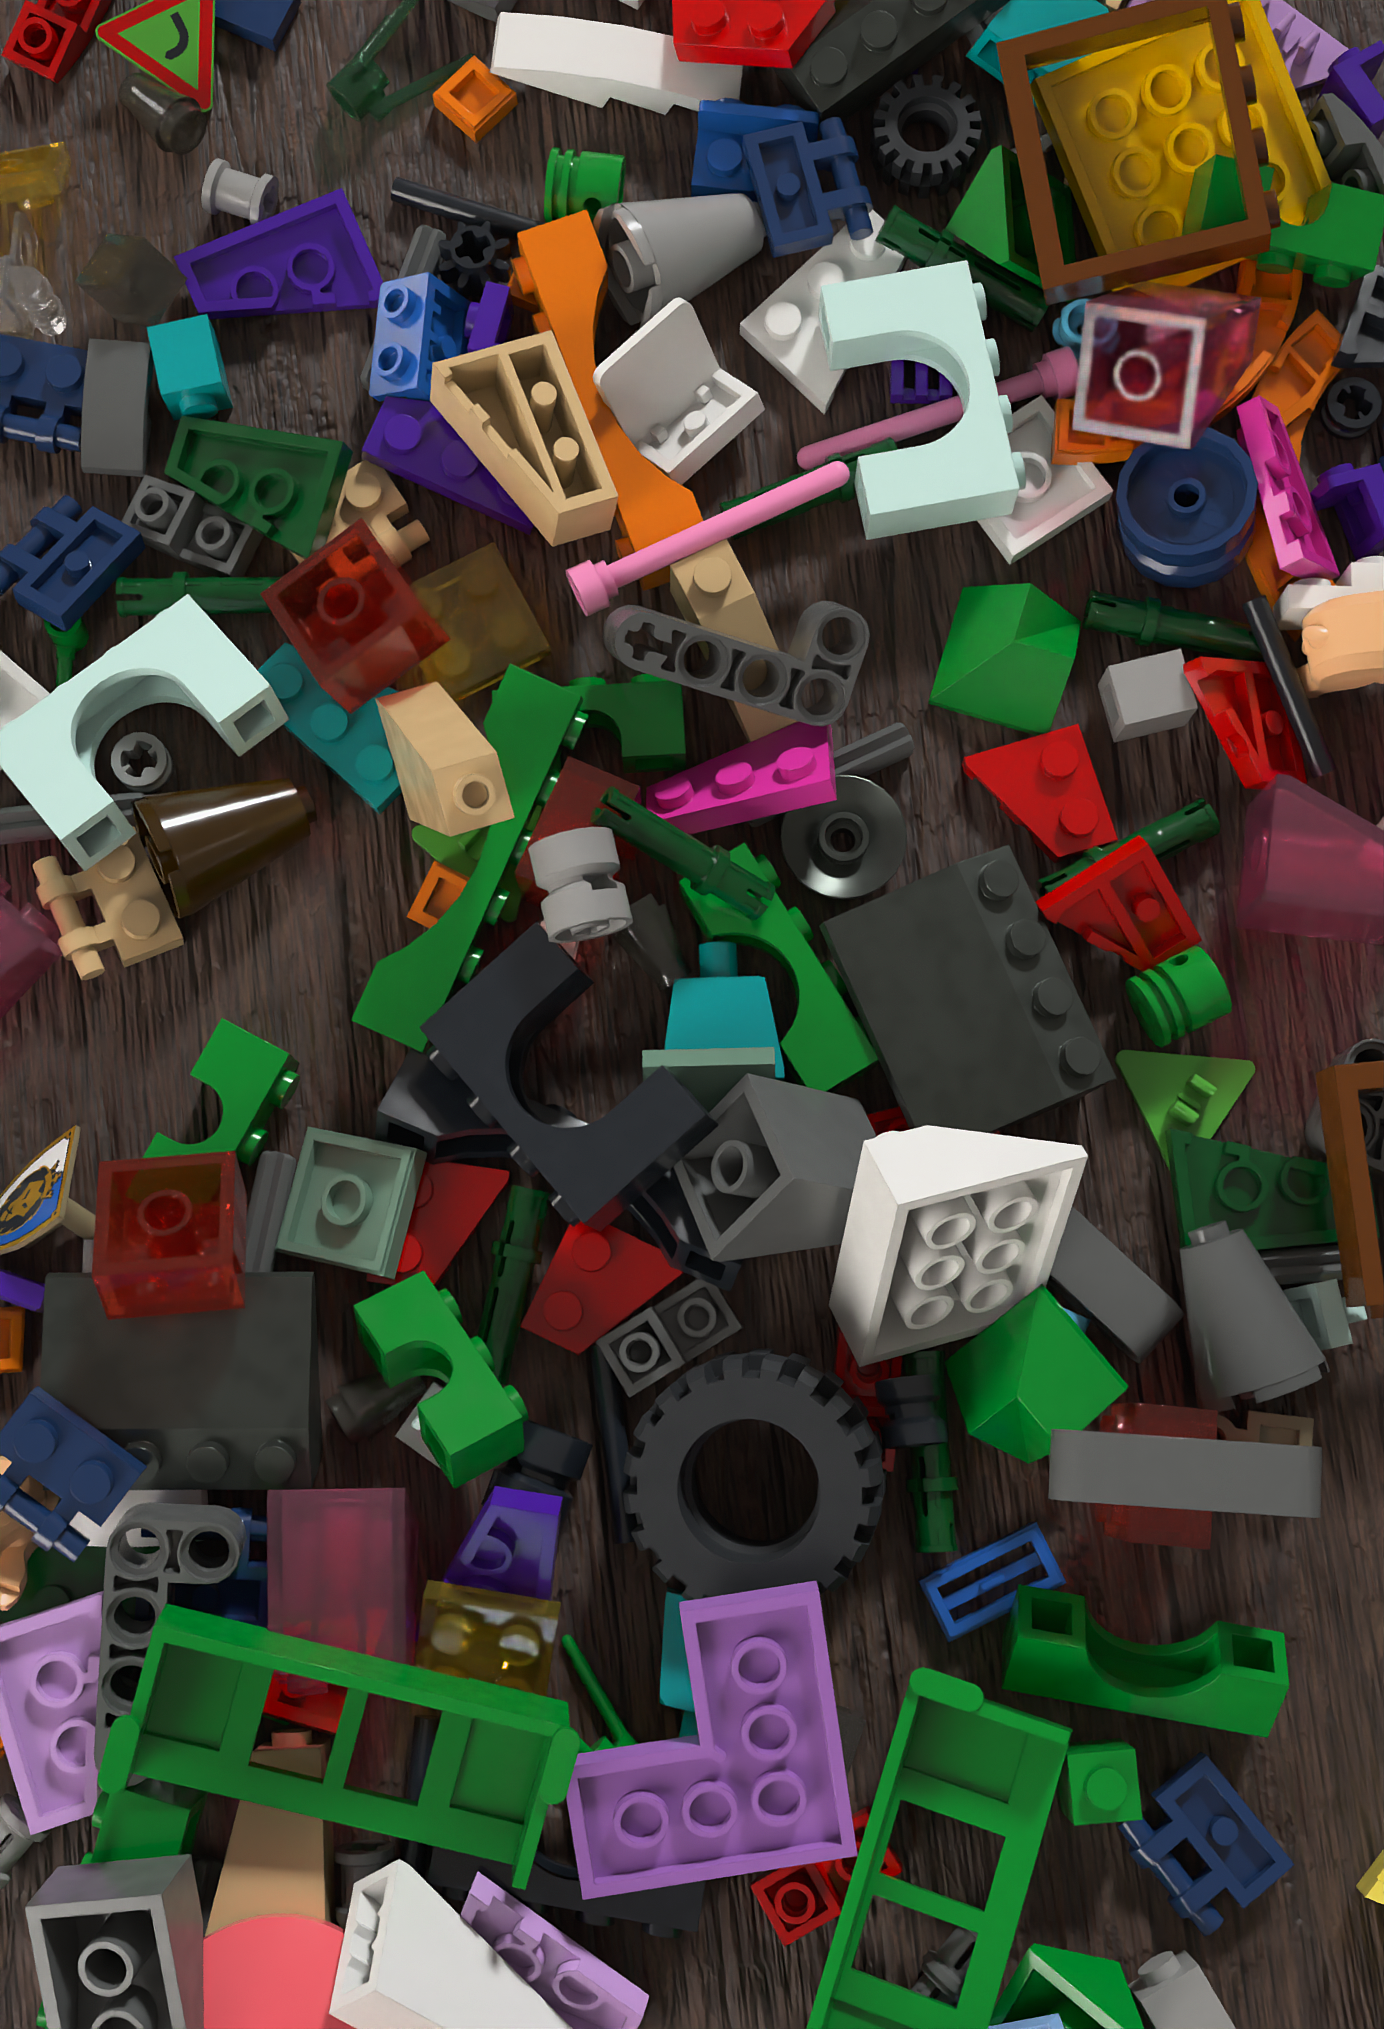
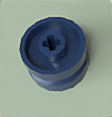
(1186, 510)

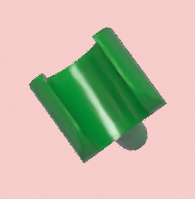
(66, 646)

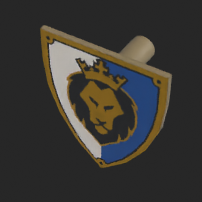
(39, 1200)

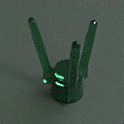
(361, 82)

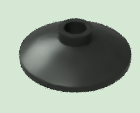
(871, 821)

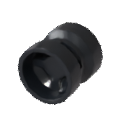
(911, 1409)

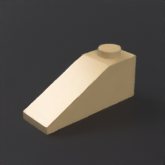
(718, 596)

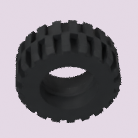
(777, 1391)

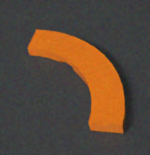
(1277, 309)
(1294, 385)

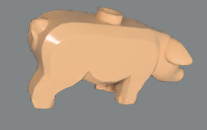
(1343, 644)

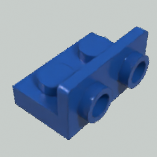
(719, 152)
(415, 326)

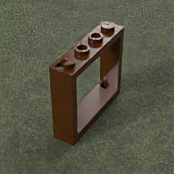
(1249, 146)
(1350, 1179)

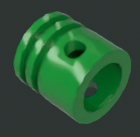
(582, 183)
(1178, 996)

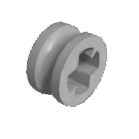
(132, 747)

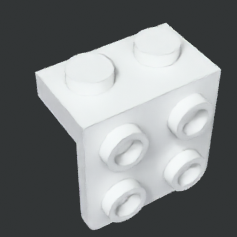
(674, 393)

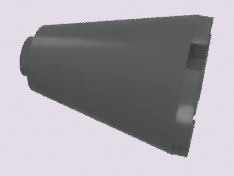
(1242, 1323)

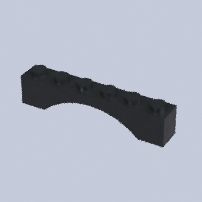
(432, 1115)

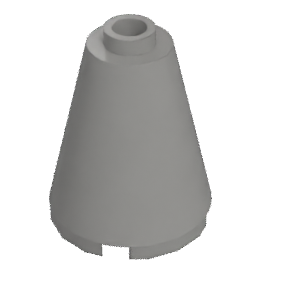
(674, 248)

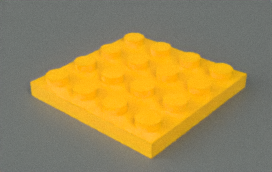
(1152, 112)

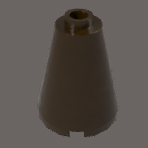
(219, 836)

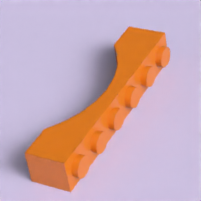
(570, 283)

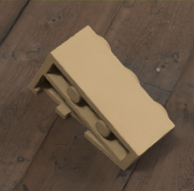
(530, 433)

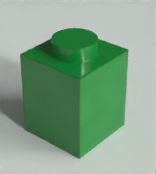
(1100, 1782)

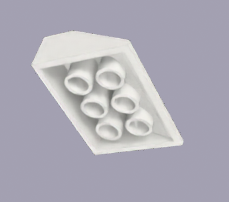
(947, 1235)

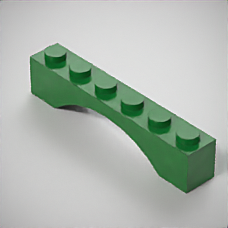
(528, 730)

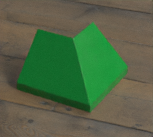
(997, 220)
(1007, 657)
(1031, 1376)
(1078, 1986)

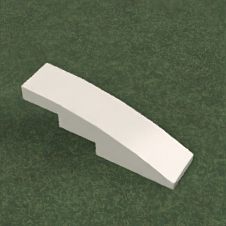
(605, 61)

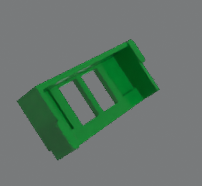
(202, 1701)
(980, 1768)

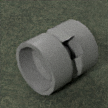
(578, 876)

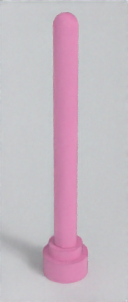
(1051, 377)
(599, 582)

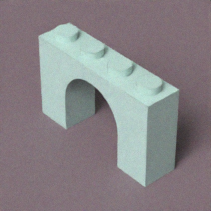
(933, 320)
(168, 660)

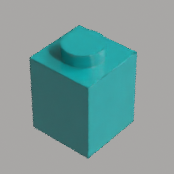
(190, 367)

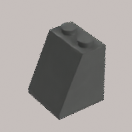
(775, 1169)

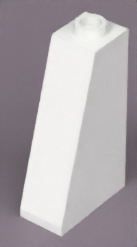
(423, 1966)

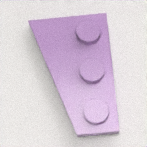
(51, 1710)
(555, 1966)

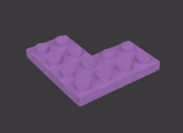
(754, 1784)

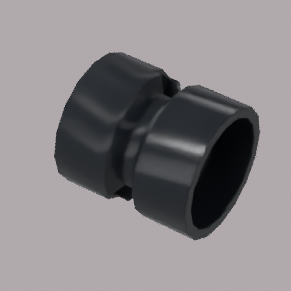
(545, 1466)

